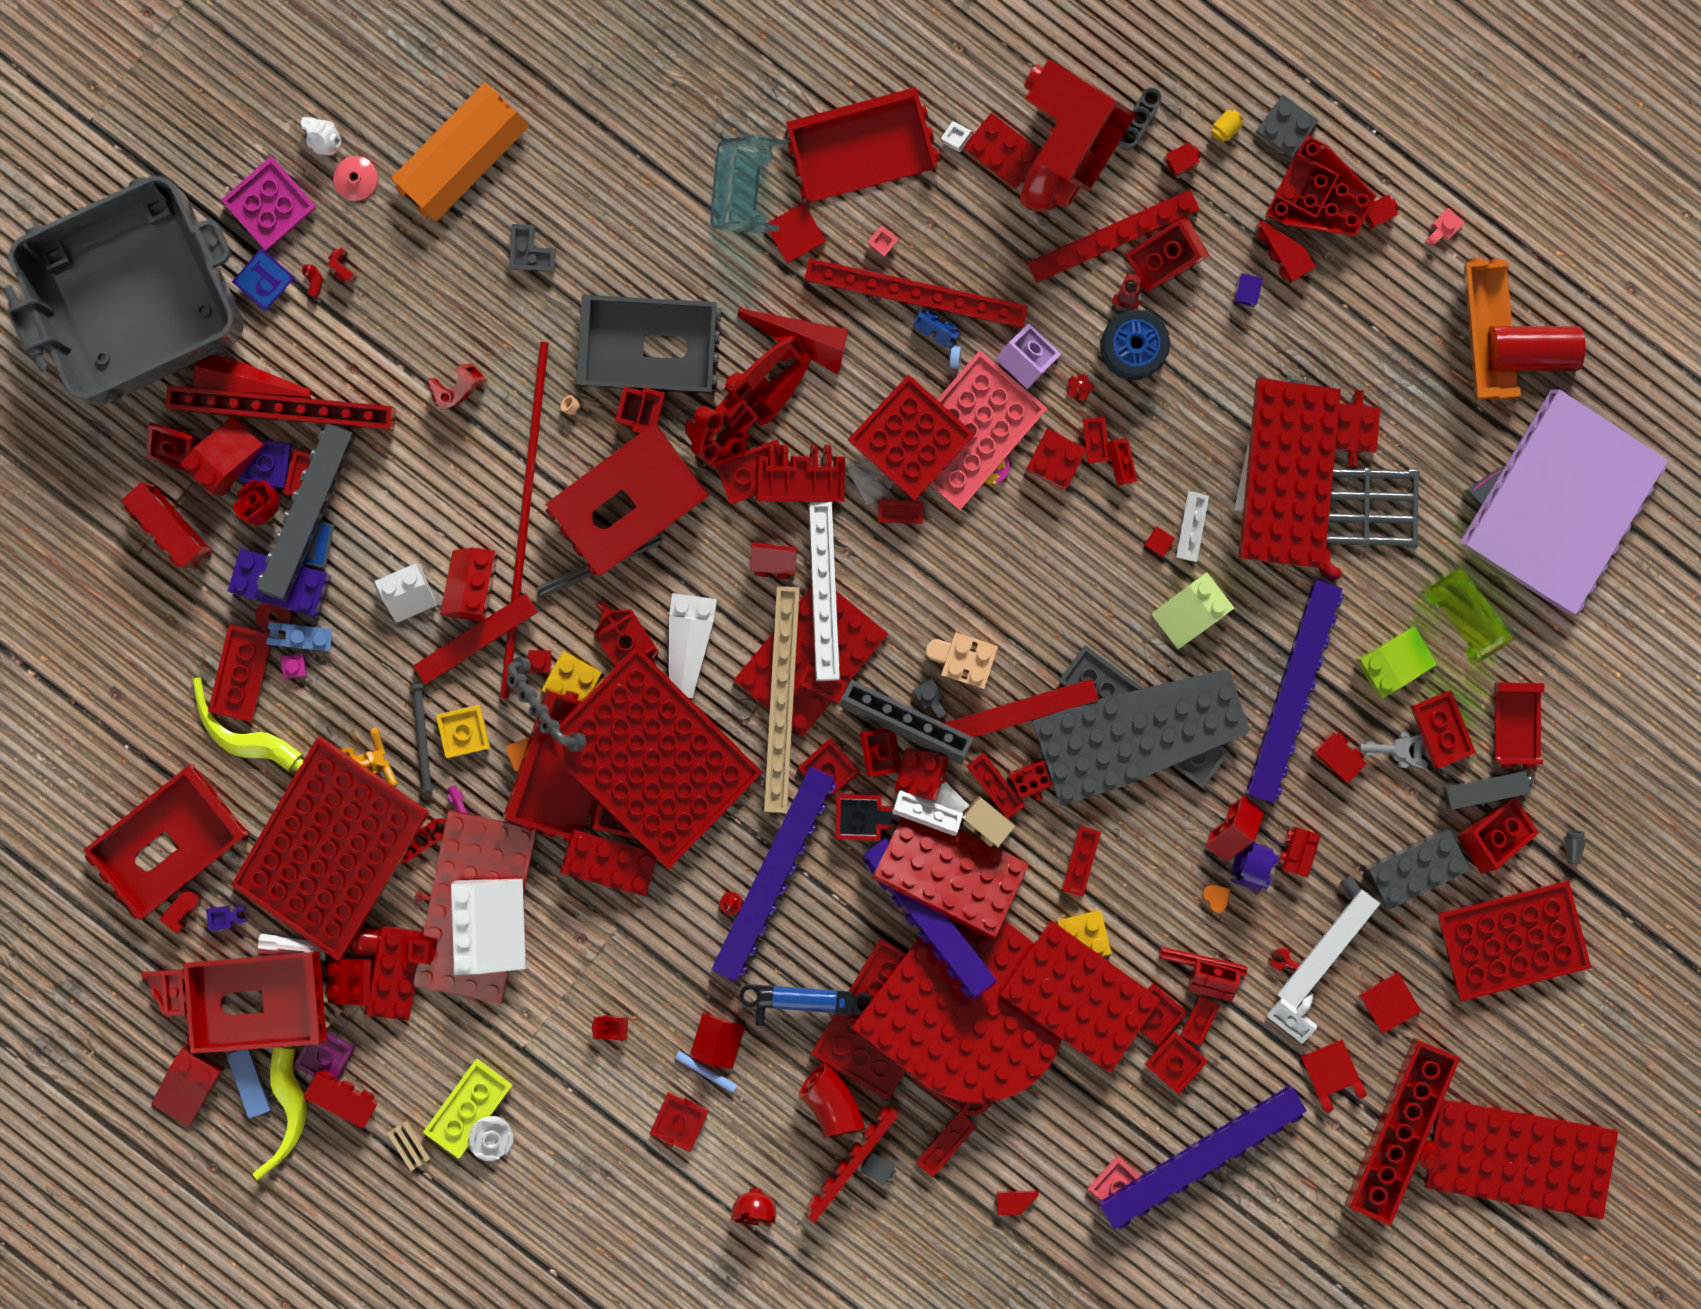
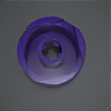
(1254, 867)

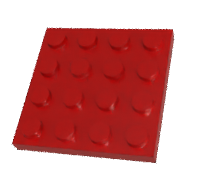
(911, 437)

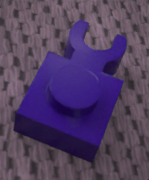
(222, 917)

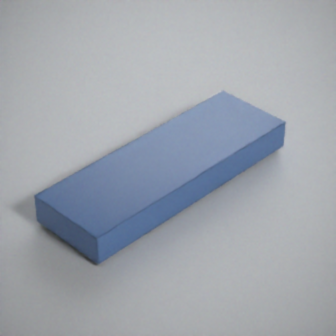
(248, 1082)

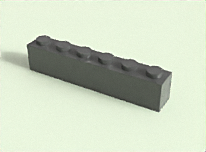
(906, 722)

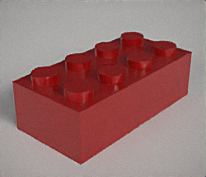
(166, 526)

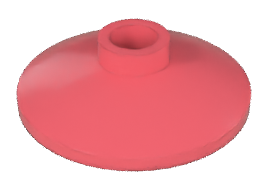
(363, 186)

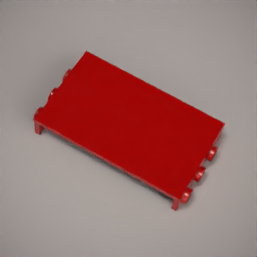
(861, 145)
(544, 790)

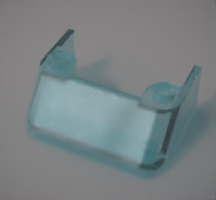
(737, 183)

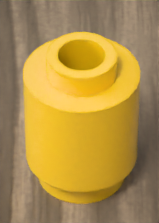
(1227, 125)

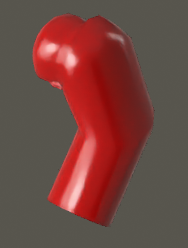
(1329, 569)

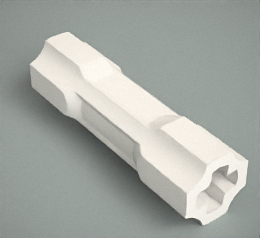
(281, 945)

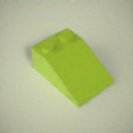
(1396, 662)

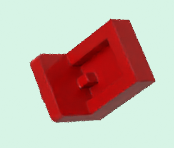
(341, 271)
(610, 1028)

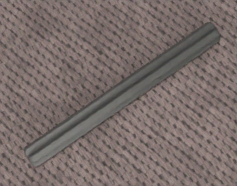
(583, 572)

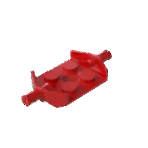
(619, 624)

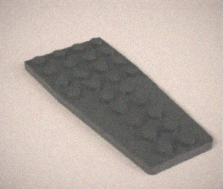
(1138, 733)

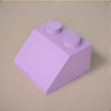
(1027, 356)

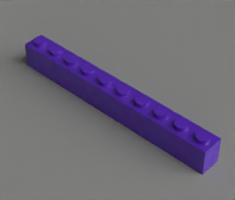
(1294, 690)
(773, 873)
(1202, 1157)

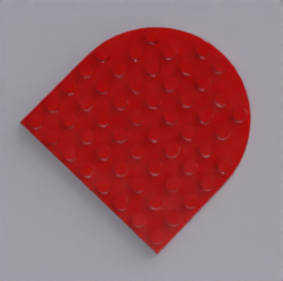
(957, 1043)

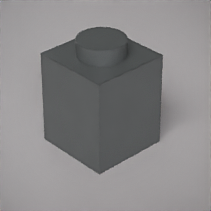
(878, 1167)

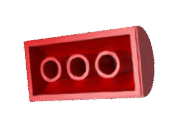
(1536, 348)

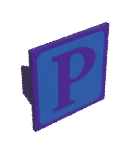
(263, 279)

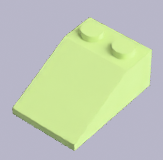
(1192, 610)

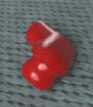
(315, 279)

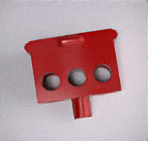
(1029, 773)

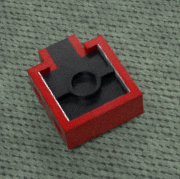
(861, 817)

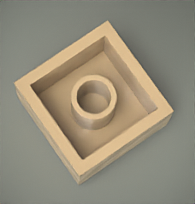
(987, 821)

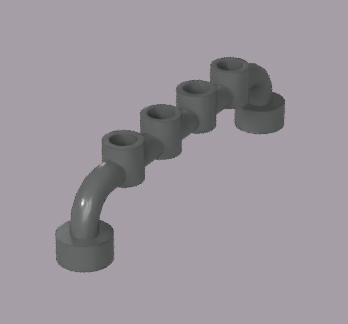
(516, 678)

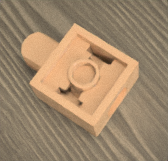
(963, 659)

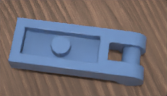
(300, 636)

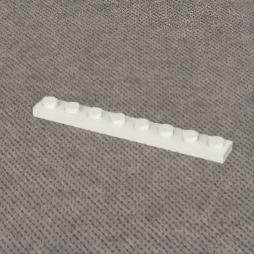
(823, 591)

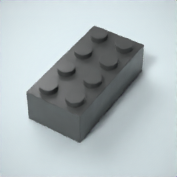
(1417, 868)

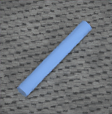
(703, 1070)

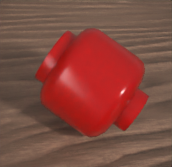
(366, 942)

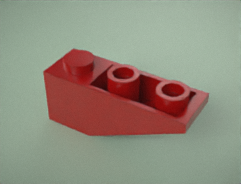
(1289, 255)

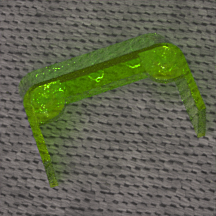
(1468, 613)

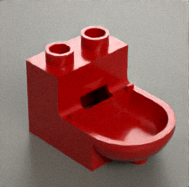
(1079, 145)

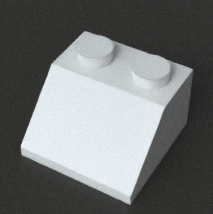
(406, 592)

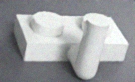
(1293, 1019)

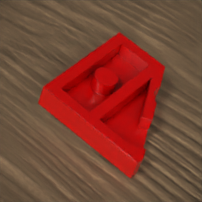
(168, 990)

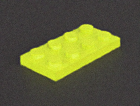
(470, 1101)

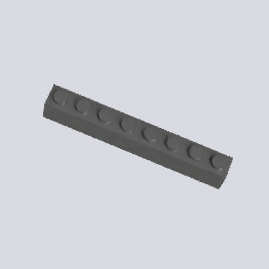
(306, 512)

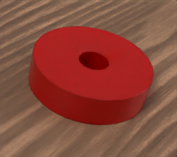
(263, 616)

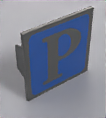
(320, 546)

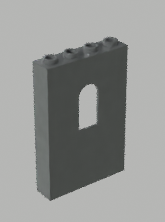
(614, 344)

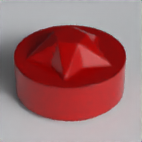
(731, 902)

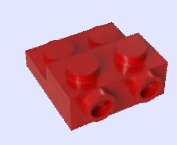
(348, 981)

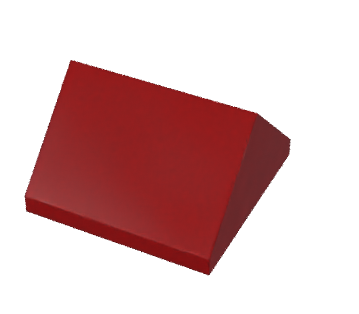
(168, 445)
(880, 752)
(717, 1041)

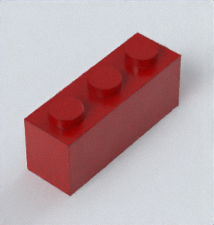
(340, 1098)

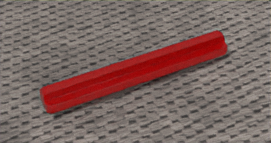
(1190, 959)

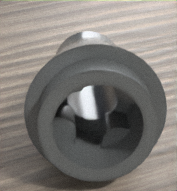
(1574, 844)

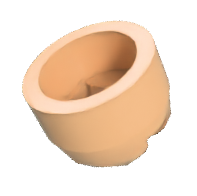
(570, 405)

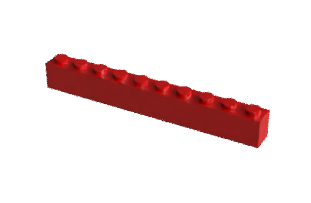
(280, 408)

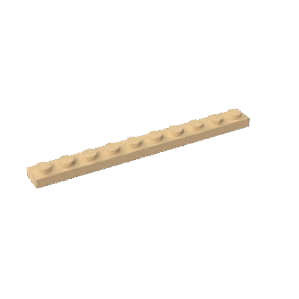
(781, 699)

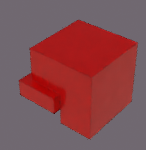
(639, 408)

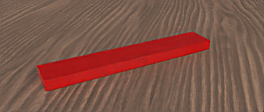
(475, 639)

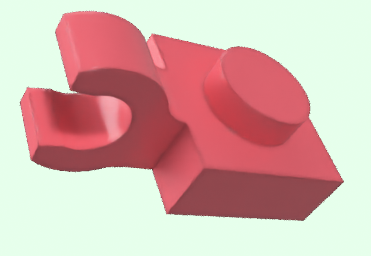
(1445, 226)

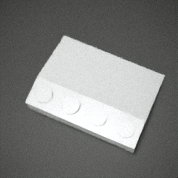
(488, 926)

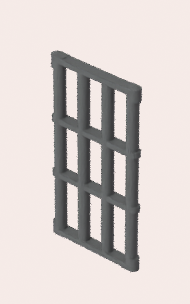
(1366, 518)

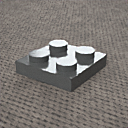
(1286, 126)

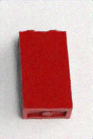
(1517, 724)

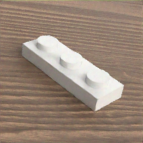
(1192, 526)
(927, 813)

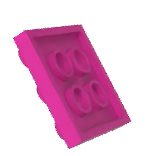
(269, 203)

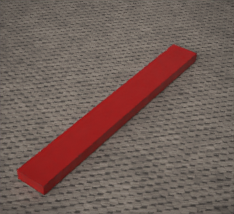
(1026, 709)

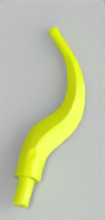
(246, 745)
(291, 1098)

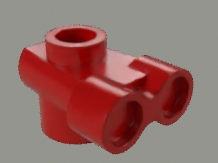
(1128, 298)

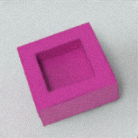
(293, 666)

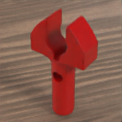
(1287, 963)

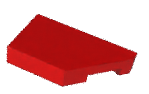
(1014, 1201)

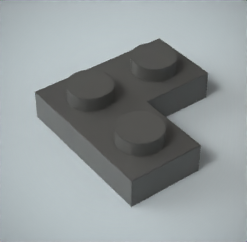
(524, 254)

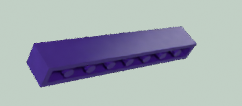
(941, 934)

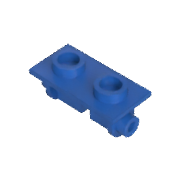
(930, 323)

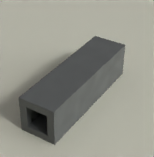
(1487, 789)

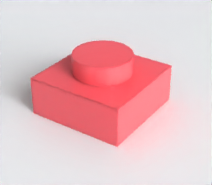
(882, 241)

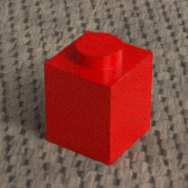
(1182, 159)
(1382, 211)

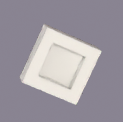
(956, 136)

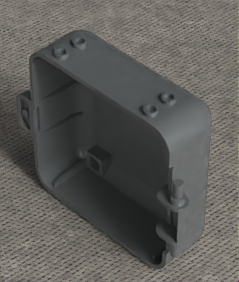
(123, 291)

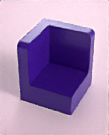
(1247, 290)

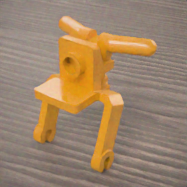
(374, 759)

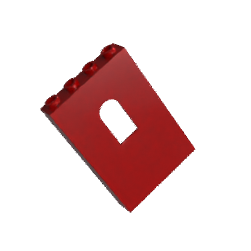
(654, 481)
(192, 818)
(290, 1002)

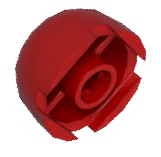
(256, 503)
(754, 1208)

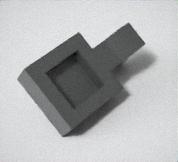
(929, 696)

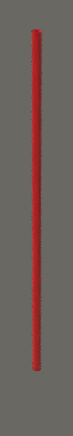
(526, 504)

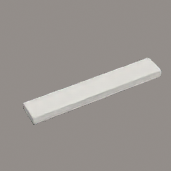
(1328, 948)

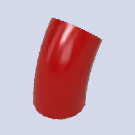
(831, 1102)

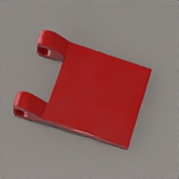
(1331, 1071)

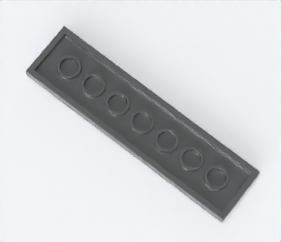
(1111, 682)

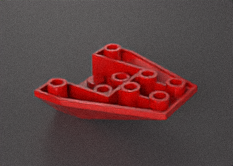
(1321, 193)

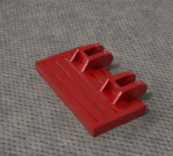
(802, 479)

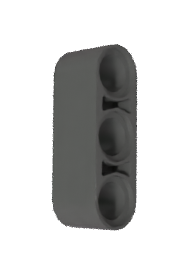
(1147, 111)

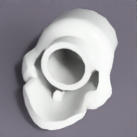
(321, 135)

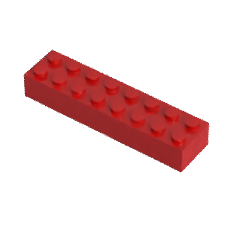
(1402, 1131)

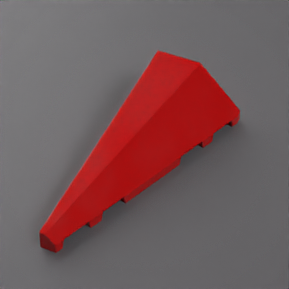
(822, 342)
(229, 374)

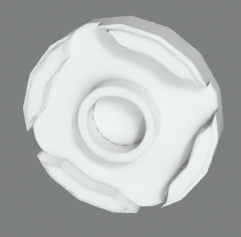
(490, 1138)

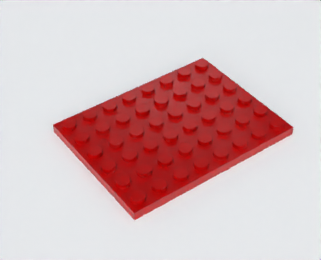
(653, 757)
(330, 848)

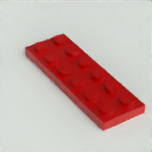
(846, 1168)

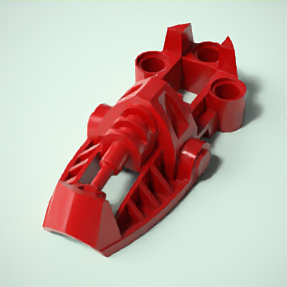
(747, 400)

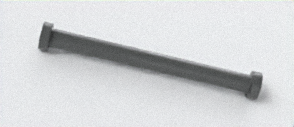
(422, 738)

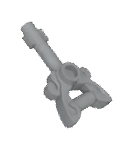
(1400, 750)

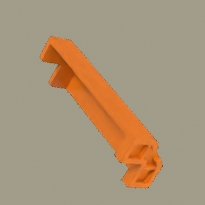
(459, 152)
(1488, 306)

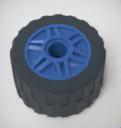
(1139, 327)

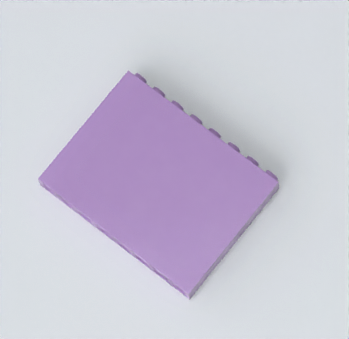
(1563, 502)

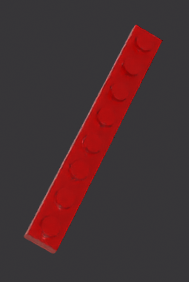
(1113, 236)

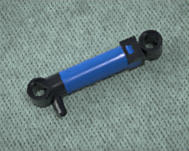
(801, 999)

